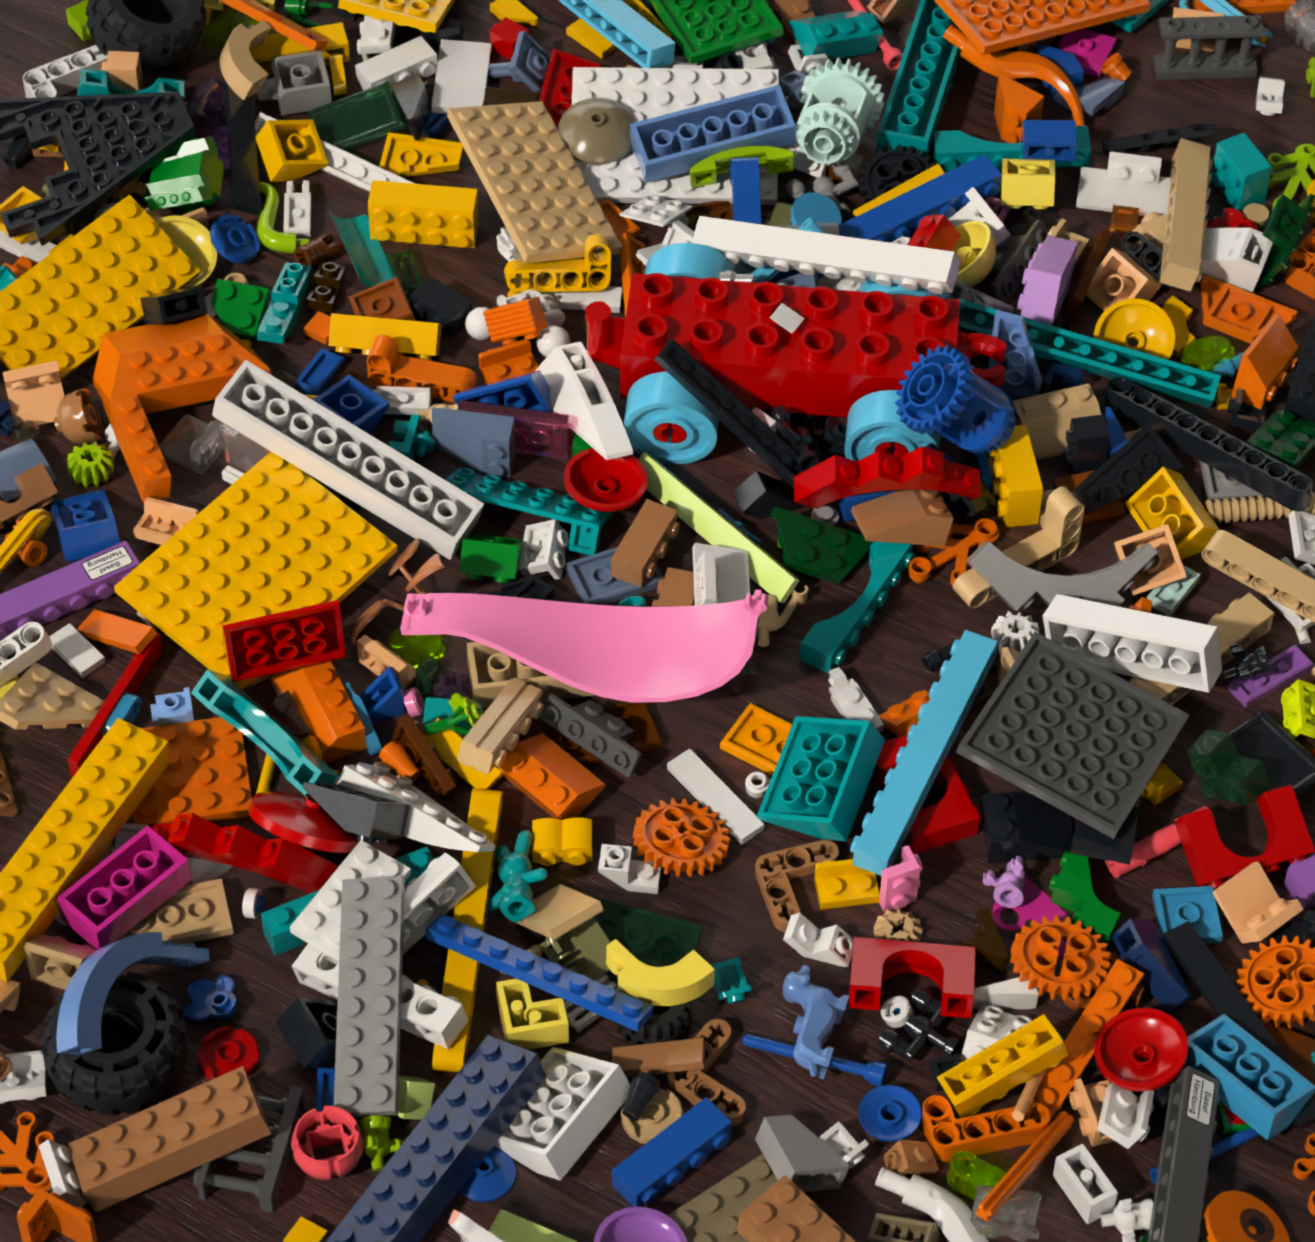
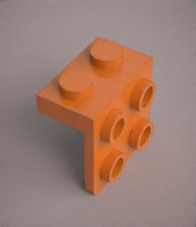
(51, 1212)

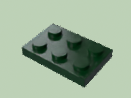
(1285, 438)

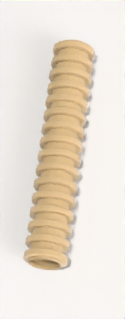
(1250, 509)

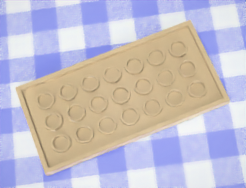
(532, 180)

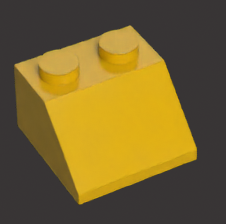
(290, 149)

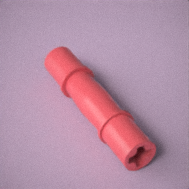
(1149, 848)

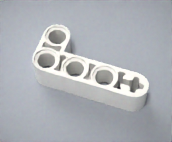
(62, 74)

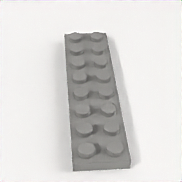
(369, 996)

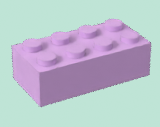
(1047, 279)

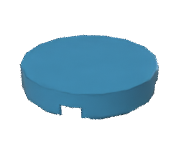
(817, 207)

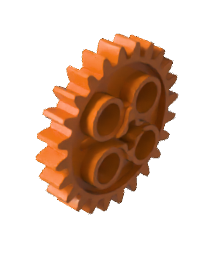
(681, 837)
(1083, 963)
(1284, 980)

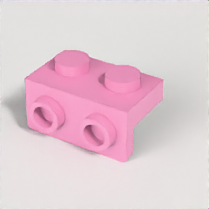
(901, 882)

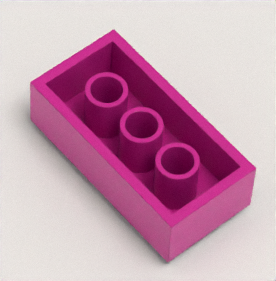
(124, 888)

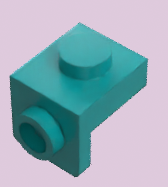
(730, 981)

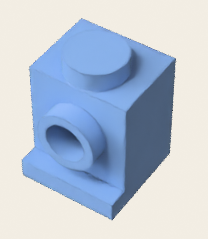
(172, 708)

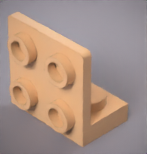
(34, 392)
(1253, 904)

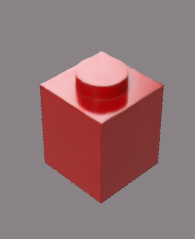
(504, 37)

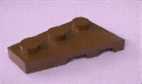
(426, 755)

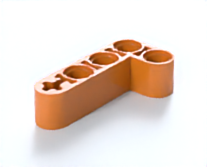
(1302, 268)
(393, 370)
(985, 1125)

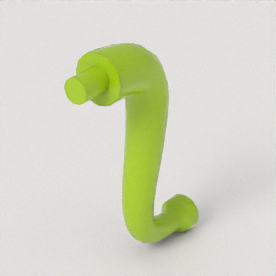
(266, 230)

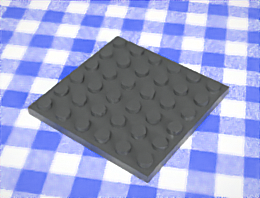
(1073, 734)

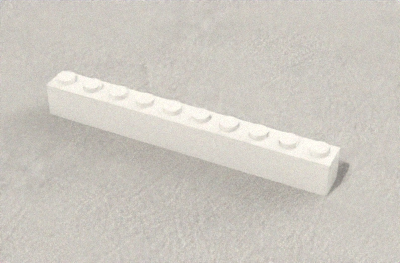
(830, 255)

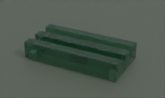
(409, 288)

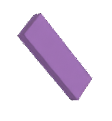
(1285, 667)

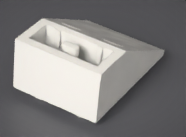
(1235, 255)

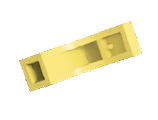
(660, 985)

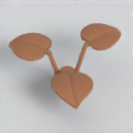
(430, 566)

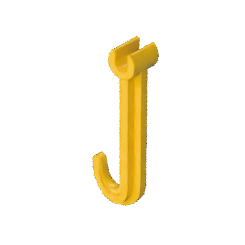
(22, 532)

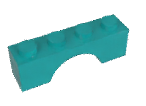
(98, 83)

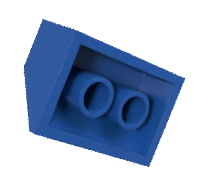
(520, 392)

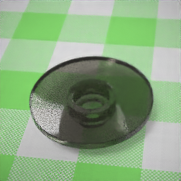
(1022, 219)

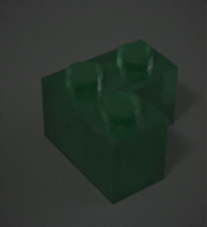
(1223, 772)

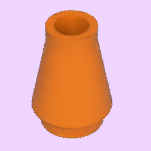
(399, 760)

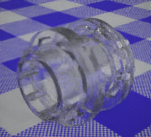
(1301, 21)

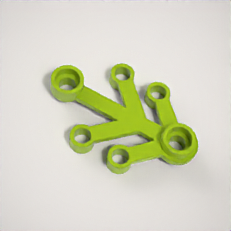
(1304, 157)

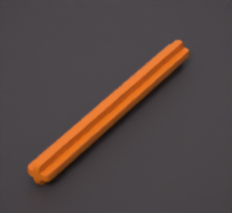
(1024, 1166)

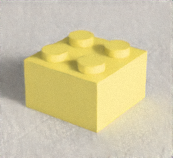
(1028, 183)

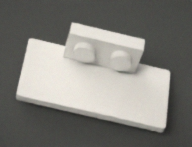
(1127, 182)
(719, 574)

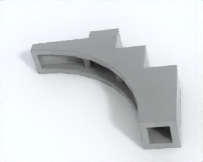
(1018, 583)

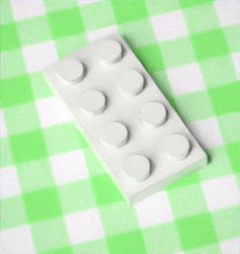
(321, 918)

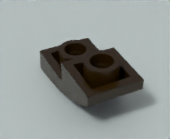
(326, 287)

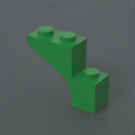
(1074, 892)

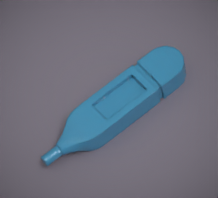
(372, 742)

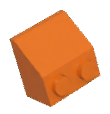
(1013, 105)

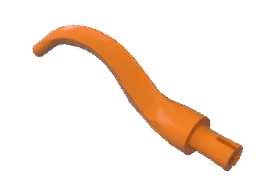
(1016, 66)

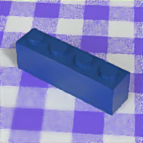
(672, 1154)

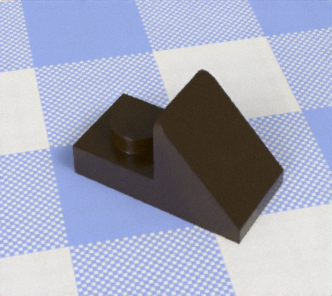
(988, 944)

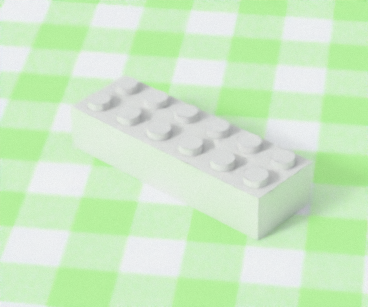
(1136, 642)

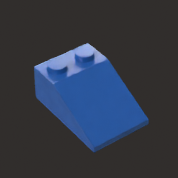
(84, 524)

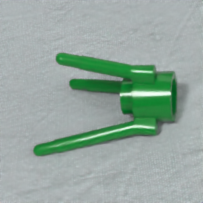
(298, 8)

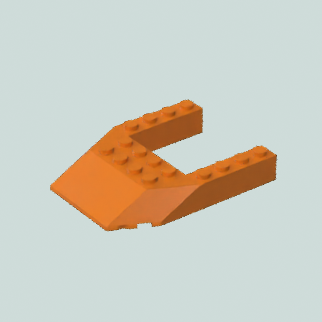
(161, 370)

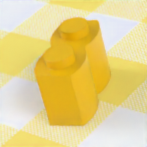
(562, 841)

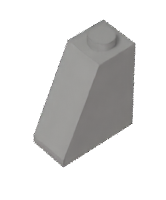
(800, 1154)

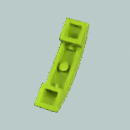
(774, 158)

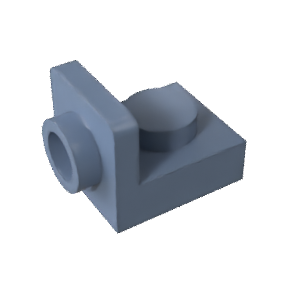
(792, 85)

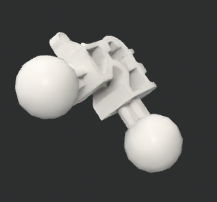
(550, 337)

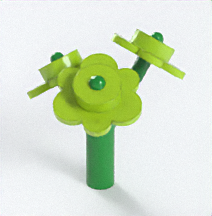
(463, 709)

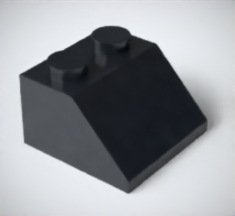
(311, 1031)

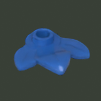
(211, 999)

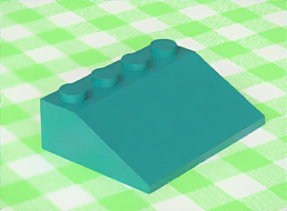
(822, 776)

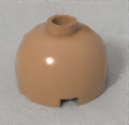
(79, 418)

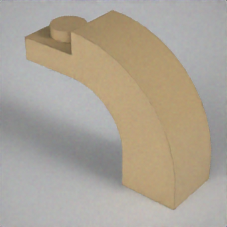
(238, 65)

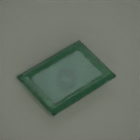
(358, 117)

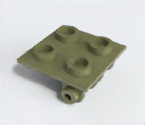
(580, 950)

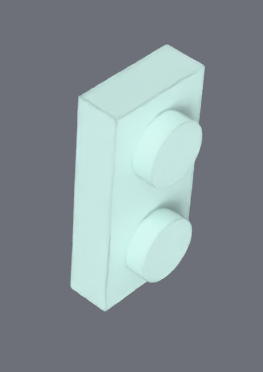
(1170, 596)

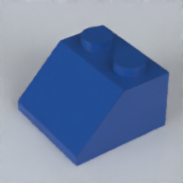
(354, 403)

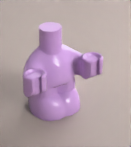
(1009, 886)

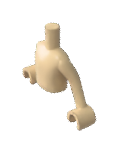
(770, 619)

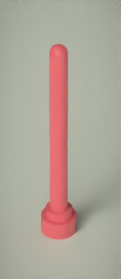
(891, 55)

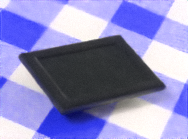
(1280, 753)

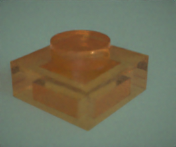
(1124, 218)

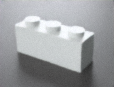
(398, 64)

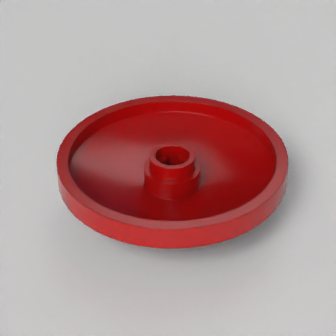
(300, 821)

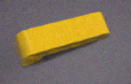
(559, 268)

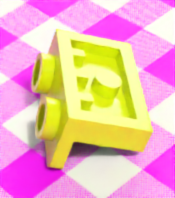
(1299, 709)

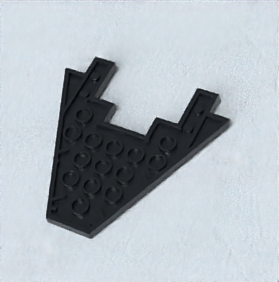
(104, 146)

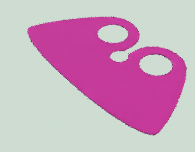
(1034, 907)

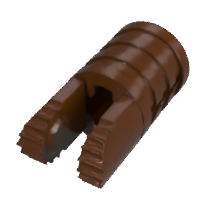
(318, 250)

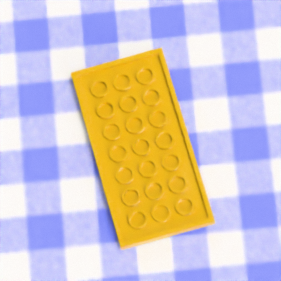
(89, 289)

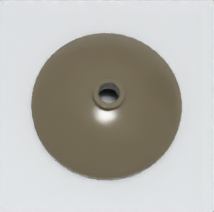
(596, 141)

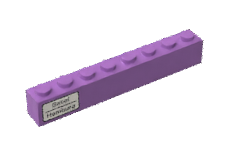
(66, 589)

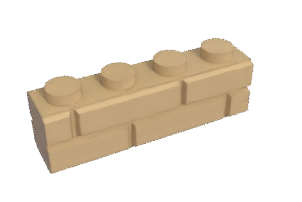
(500, 726)

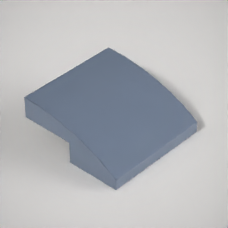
(16, 461)

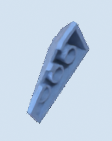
(1020, 364)

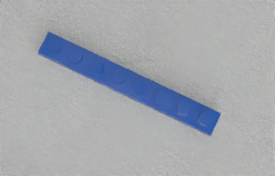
(539, 972)

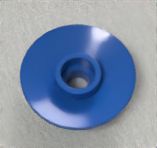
(891, 1102)
(494, 1182)

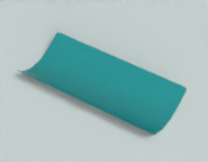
(364, 252)

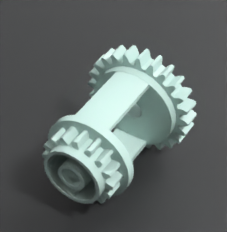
(837, 110)

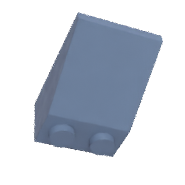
(476, 439)

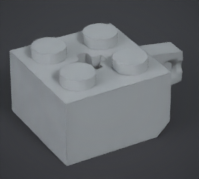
(298, 82)

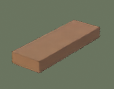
(661, 1057)

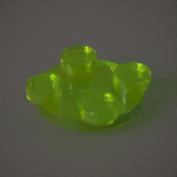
(1207, 351)
(416, 648)

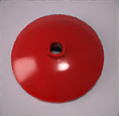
(605, 483)
(1138, 1036)

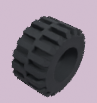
(661, 1028)

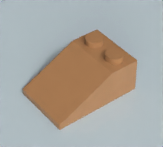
(905, 518)

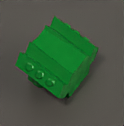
(186, 177)

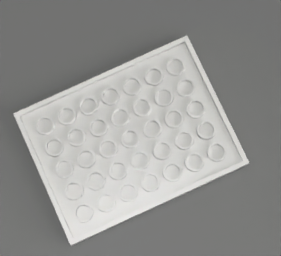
(653, 94)

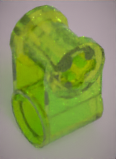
(970, 1176)

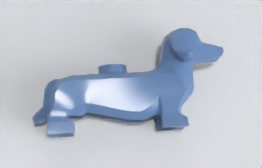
(815, 1027)

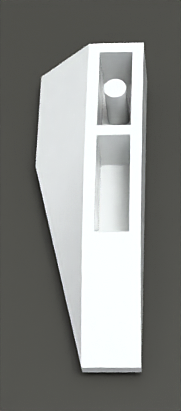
(582, 395)
(426, 818)

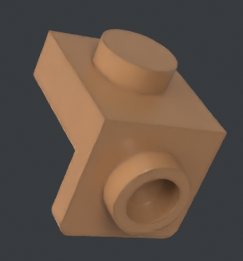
(911, 1158)

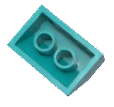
(838, 34)

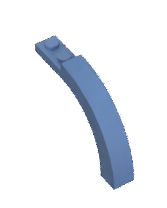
(87, 991)

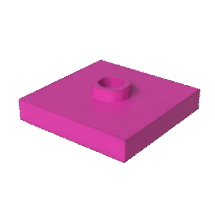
(1089, 49)

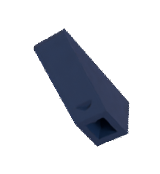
(1146, 951)

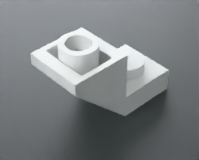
(630, 874)
(825, 944)

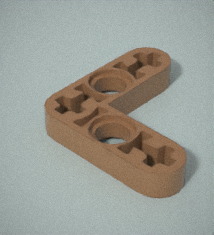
(780, 878)
(699, 1080)

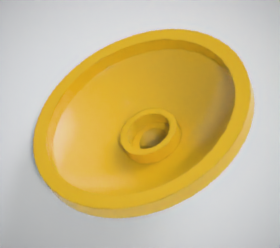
(1140, 321)

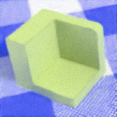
(414, 1097)

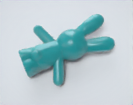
(516, 874)

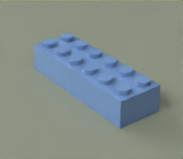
(685, 137)

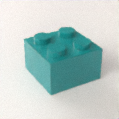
(1240, 172)

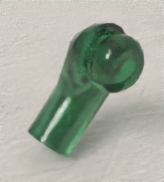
(424, 676)

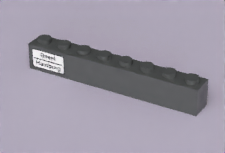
(1185, 1158)

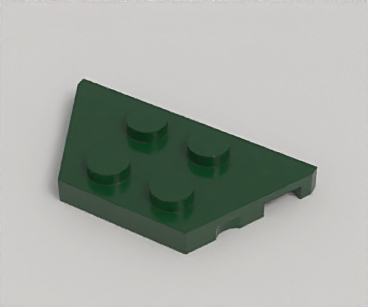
(817, 546)

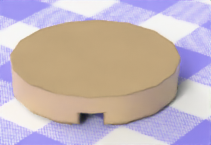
(658, 1116)

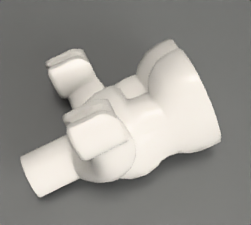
(1129, 1217)

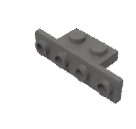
(1013, 258)
(594, 731)

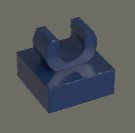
(6, 421)

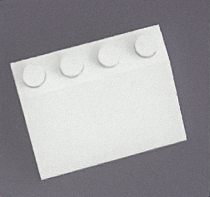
(564, 1112)

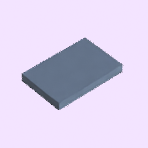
(594, 582)

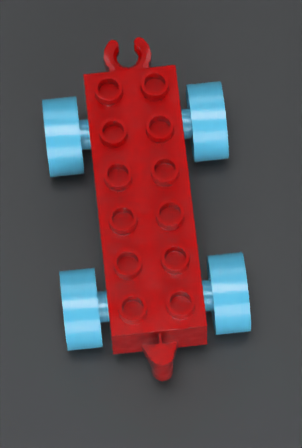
(834, 364)

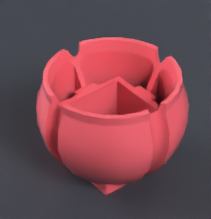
(324, 1129)

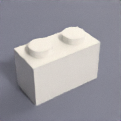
(1085, 1183)

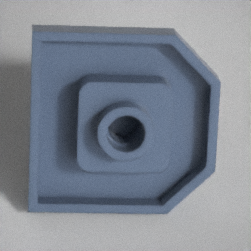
(526, 65)

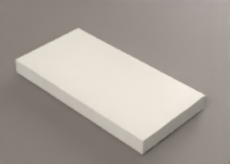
(460, 75)

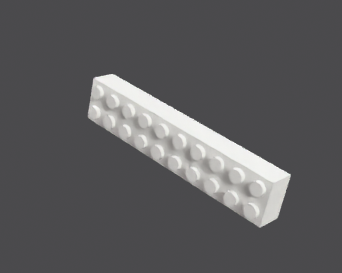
(347, 459)

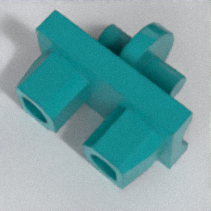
(412, 438)

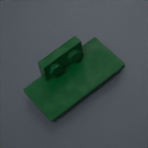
(1283, 229)

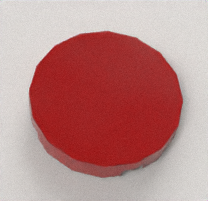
(226, 1051)

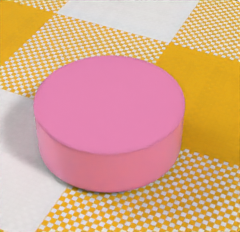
(414, 702)

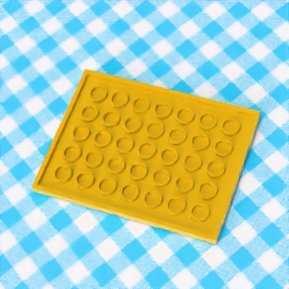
(254, 553)

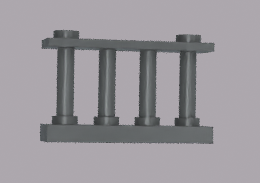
(1207, 65)
(273, 1161)

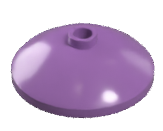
(639, 1225)

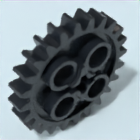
(890, 164)

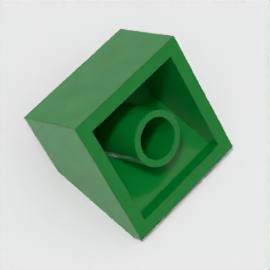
(491, 556)

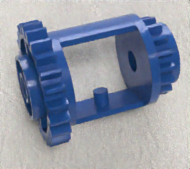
(940, 400)

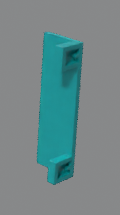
(541, 501)

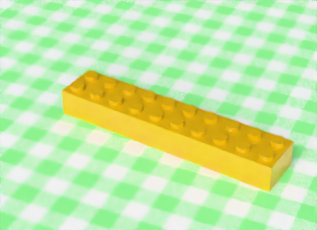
(75, 834)

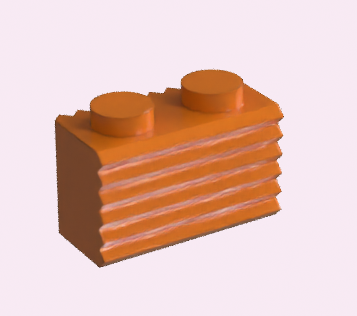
(515, 320)

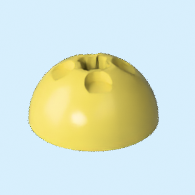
(975, 252)

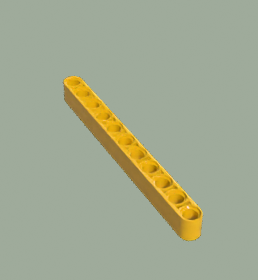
(462, 971)

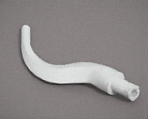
(943, 1206)

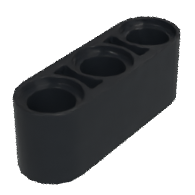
(1145, 254)

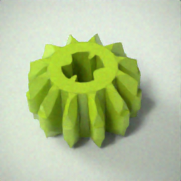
(90, 464)

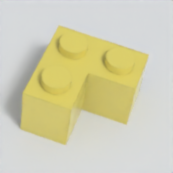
(530, 1023)

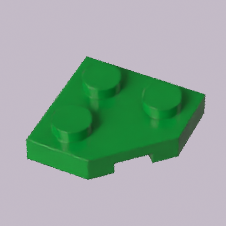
(240, 307)

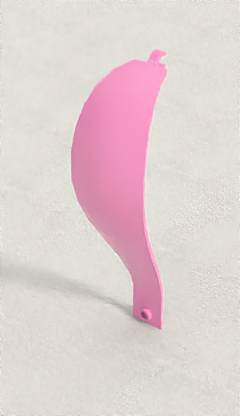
(603, 648)

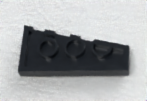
(1165, 137)
(1126, 470)

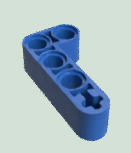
(745, 189)

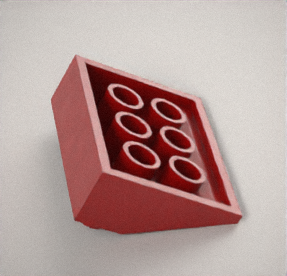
(284, 641)

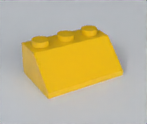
(1171, 501)

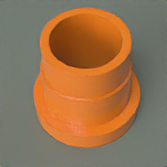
(1116, 67)

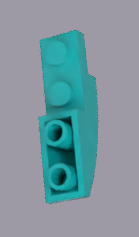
(285, 304)

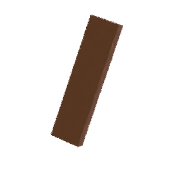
(1086, 271)

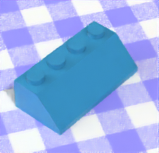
(1251, 1077)

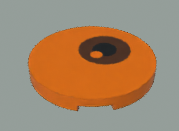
(1242, 1218)

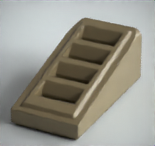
(907, 1225)

